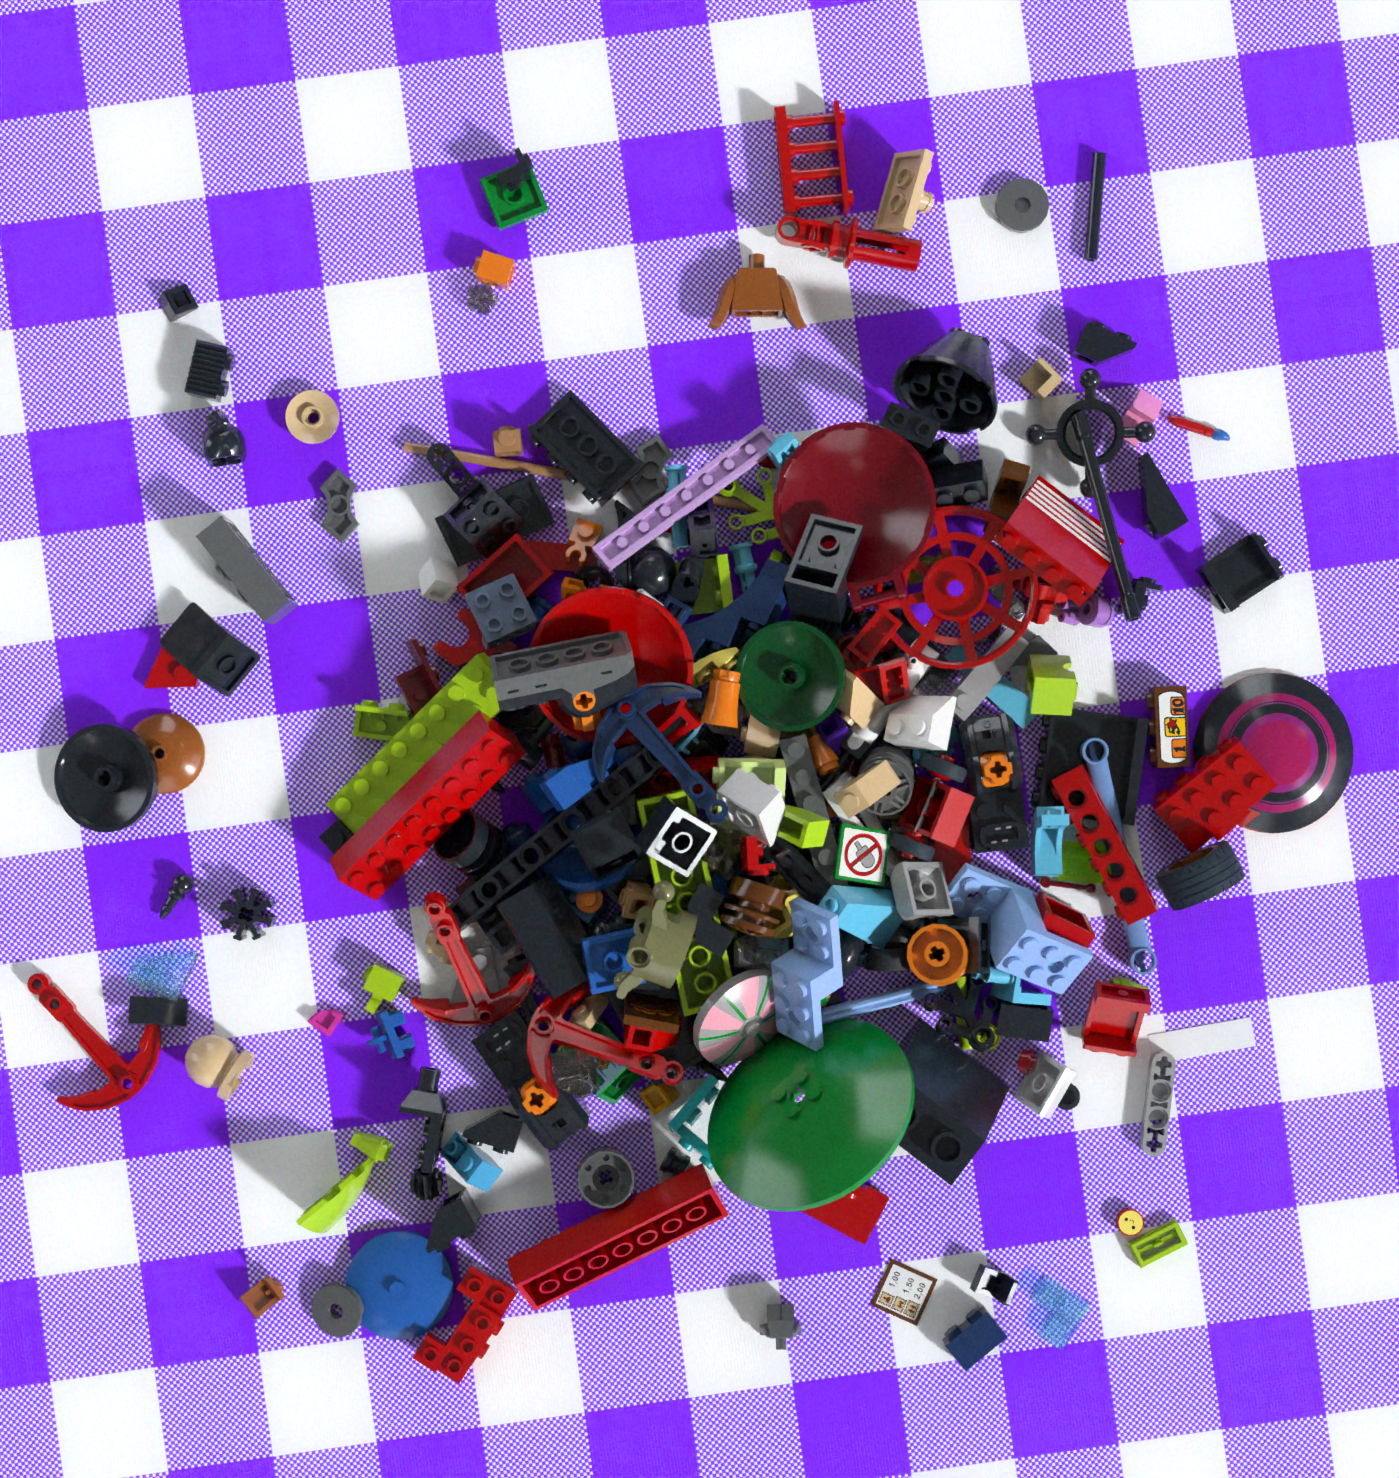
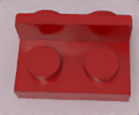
(750, 853)

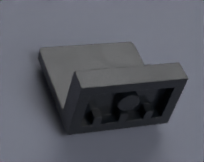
(484, 518)

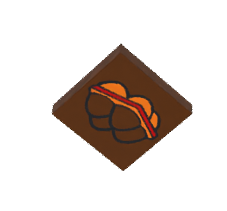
(651, 1012)

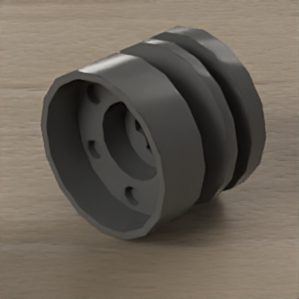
(904, 768)
(610, 1192)

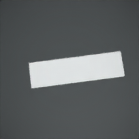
(1204, 1039)

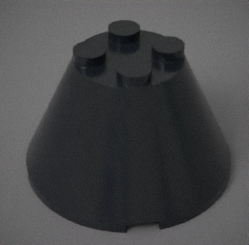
(951, 382)

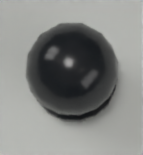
(649, 570)

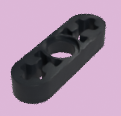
(448, 456)

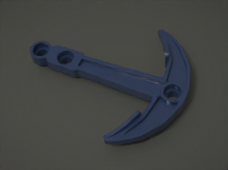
(637, 722)

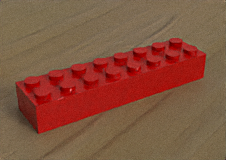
(427, 806)
(617, 1237)

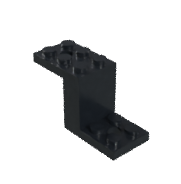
(817, 575)

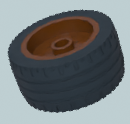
(1200, 875)

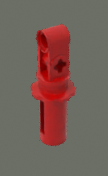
(839, 242)

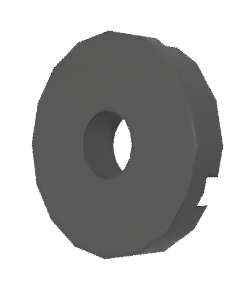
(1028, 191)
(325, 1316)

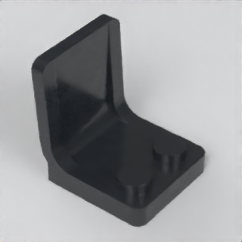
(209, 650)

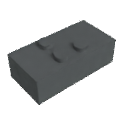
(246, 570)

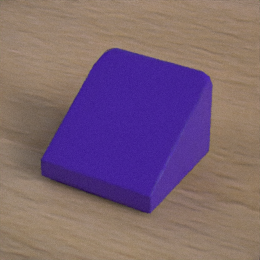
(832, 730)

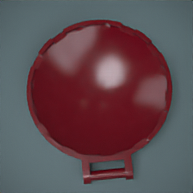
(865, 479)

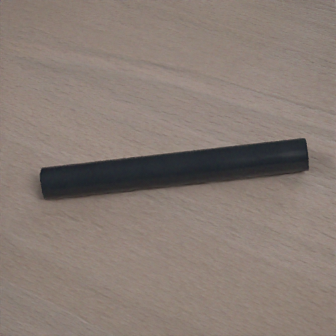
(1095, 206)

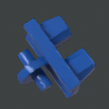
(395, 1044)

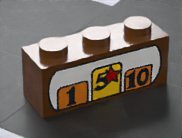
(1168, 727)

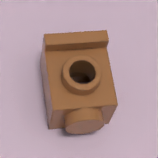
(508, 442)
(633, 898)

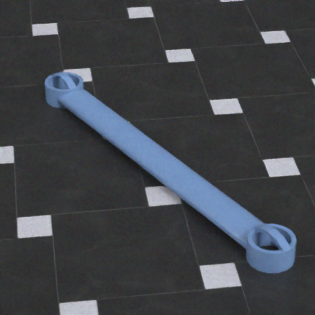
(1100, 775)

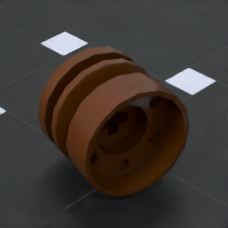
(753, 907)

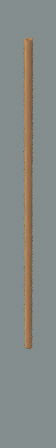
(543, 470)

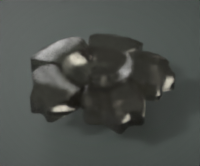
(481, 298)

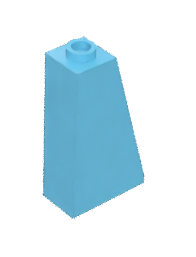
(864, 912)

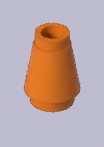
(823, 756)

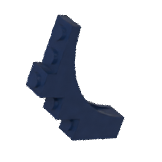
(752, 610)

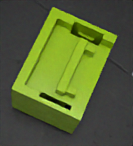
(1051, 684)

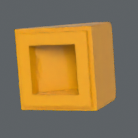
(659, 1096)

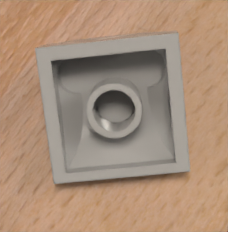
(920, 890)

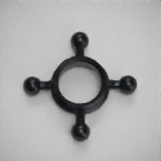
(1090, 380)

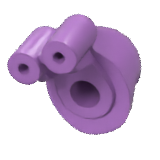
(1093, 612)

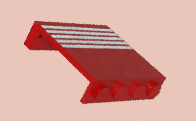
(1057, 541)

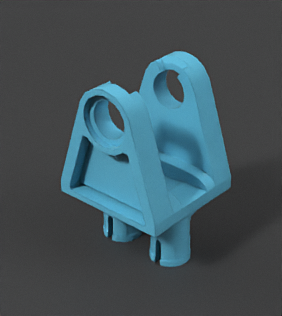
(1008, 988)

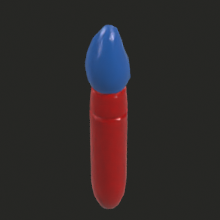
(1215, 434)

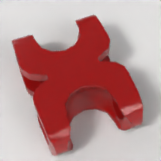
(462, 655)

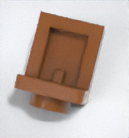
(262, 1296)

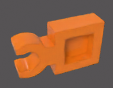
(582, 539)

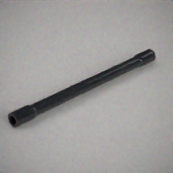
(1127, 596)

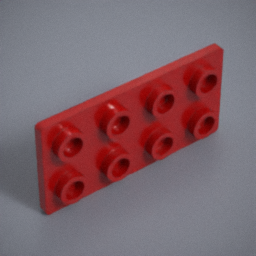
(854, 1213)

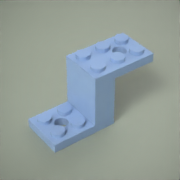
(1017, 930)

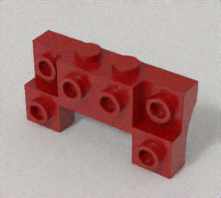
(469, 1339)

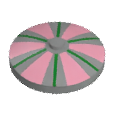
(737, 1018)

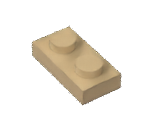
(589, 1010)

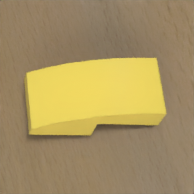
(723, 660)

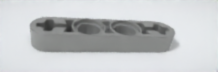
(1161, 1103)

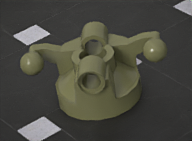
(659, 944)

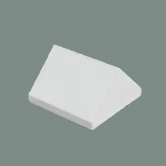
(1045, 1086)

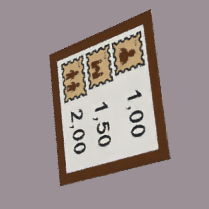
(904, 1292)

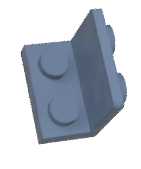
(501, 611)

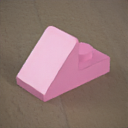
(1143, 408)

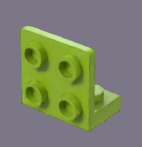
(715, 586)

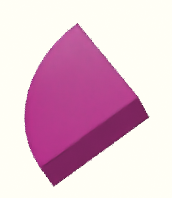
(326, 1020)

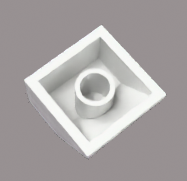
(921, 723)
(753, 805)

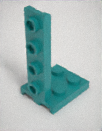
(690, 1114)

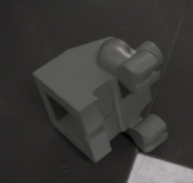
(780, 1324)

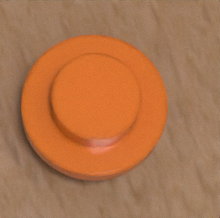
(589, 902)

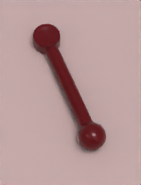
(1046, 882)

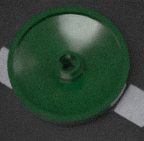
(766, 679)

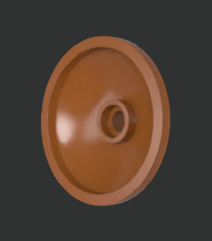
(182, 750)

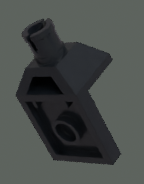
(428, 1102)

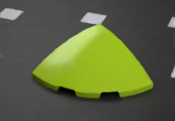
(337, 1201)

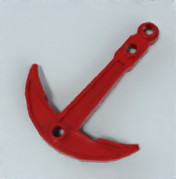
(473, 985)
(573, 1036)
(101, 1051)

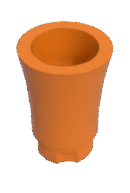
(722, 699)

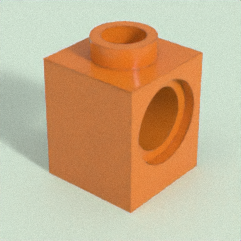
(494, 269)

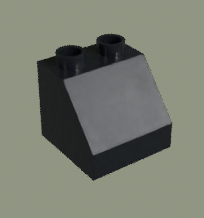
(952, 1102)

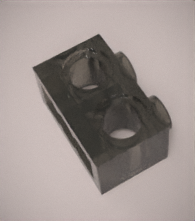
(575, 1072)

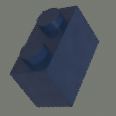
(974, 1337)

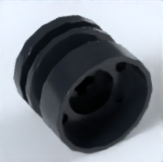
(472, 845)

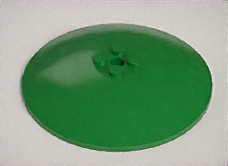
(830, 1141)

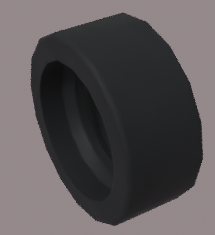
(889, 959)

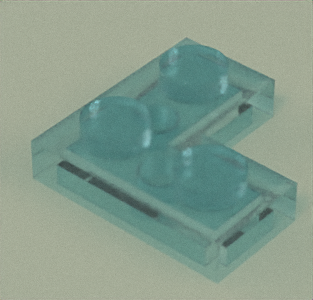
(1065, 1308)

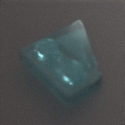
(162, 974)

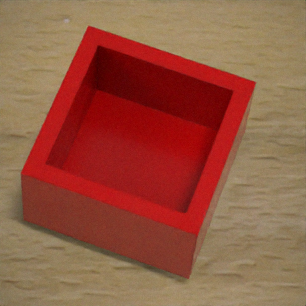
(1064, 920)

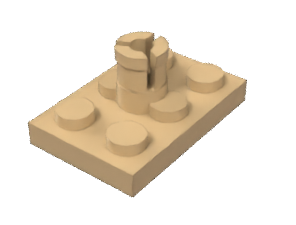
(905, 192)

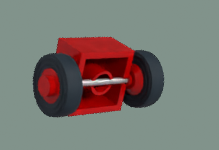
(933, 809)

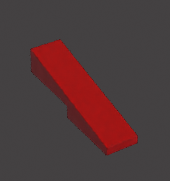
(870, 640)

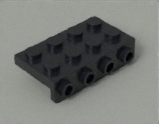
(585, 449)

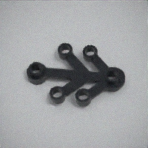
(965, 1009)

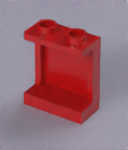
(1114, 1018)

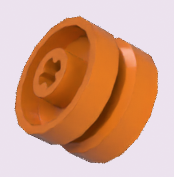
(922, 949)

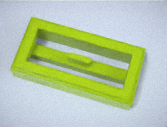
(1142, 1262)

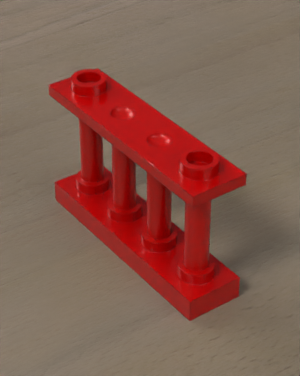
(787, 150)

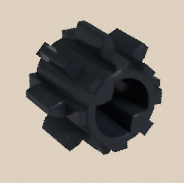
(426, 1185)

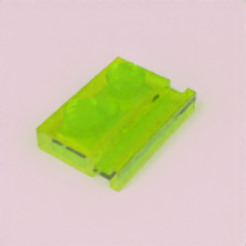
(1076, 863)

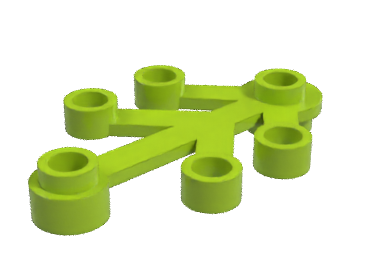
(765, 508)

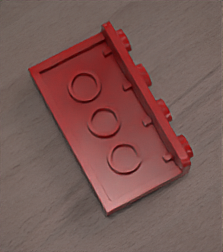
(1213, 794)

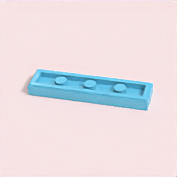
(1003, 695)

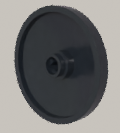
(106, 777)

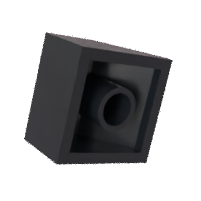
(675, 836)

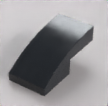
(158, 1011)

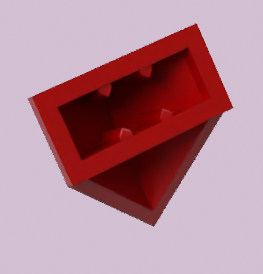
(887, 680)

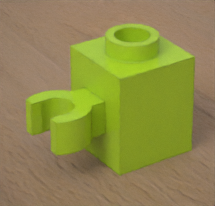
(383, 983)

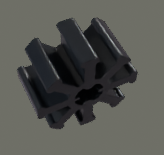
(251, 903)

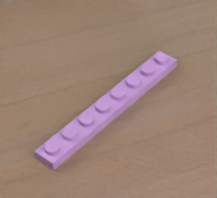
(684, 498)

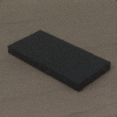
(523, 497)

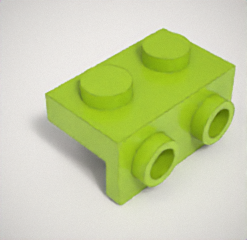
(378, 721)

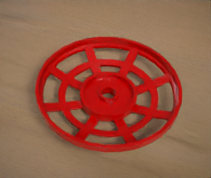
(972, 599)

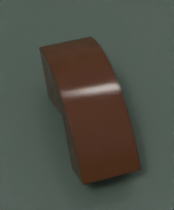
(1007, 490)

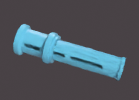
(677, 475)
(744, 563)

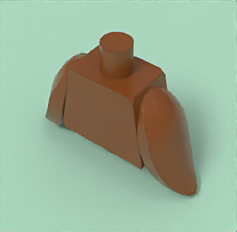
(756, 293)

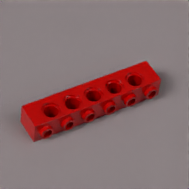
(1127, 910)

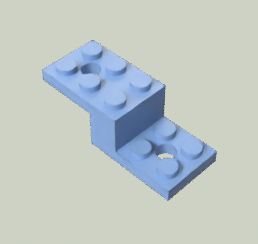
(807, 973)

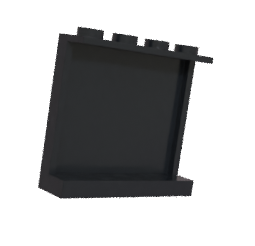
(1061, 753)

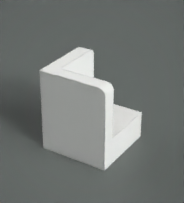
(438, 580)

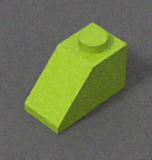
(803, 827)

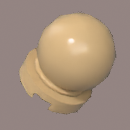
(216, 1063)

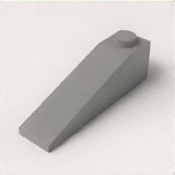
(981, 679)

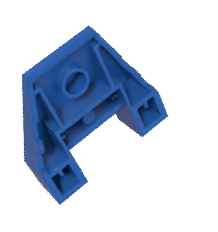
(568, 783)

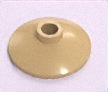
(299, 413)

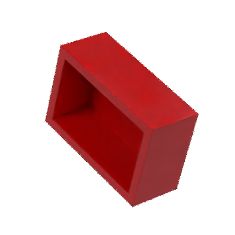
(514, 558)

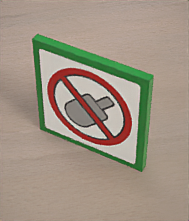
(862, 854)

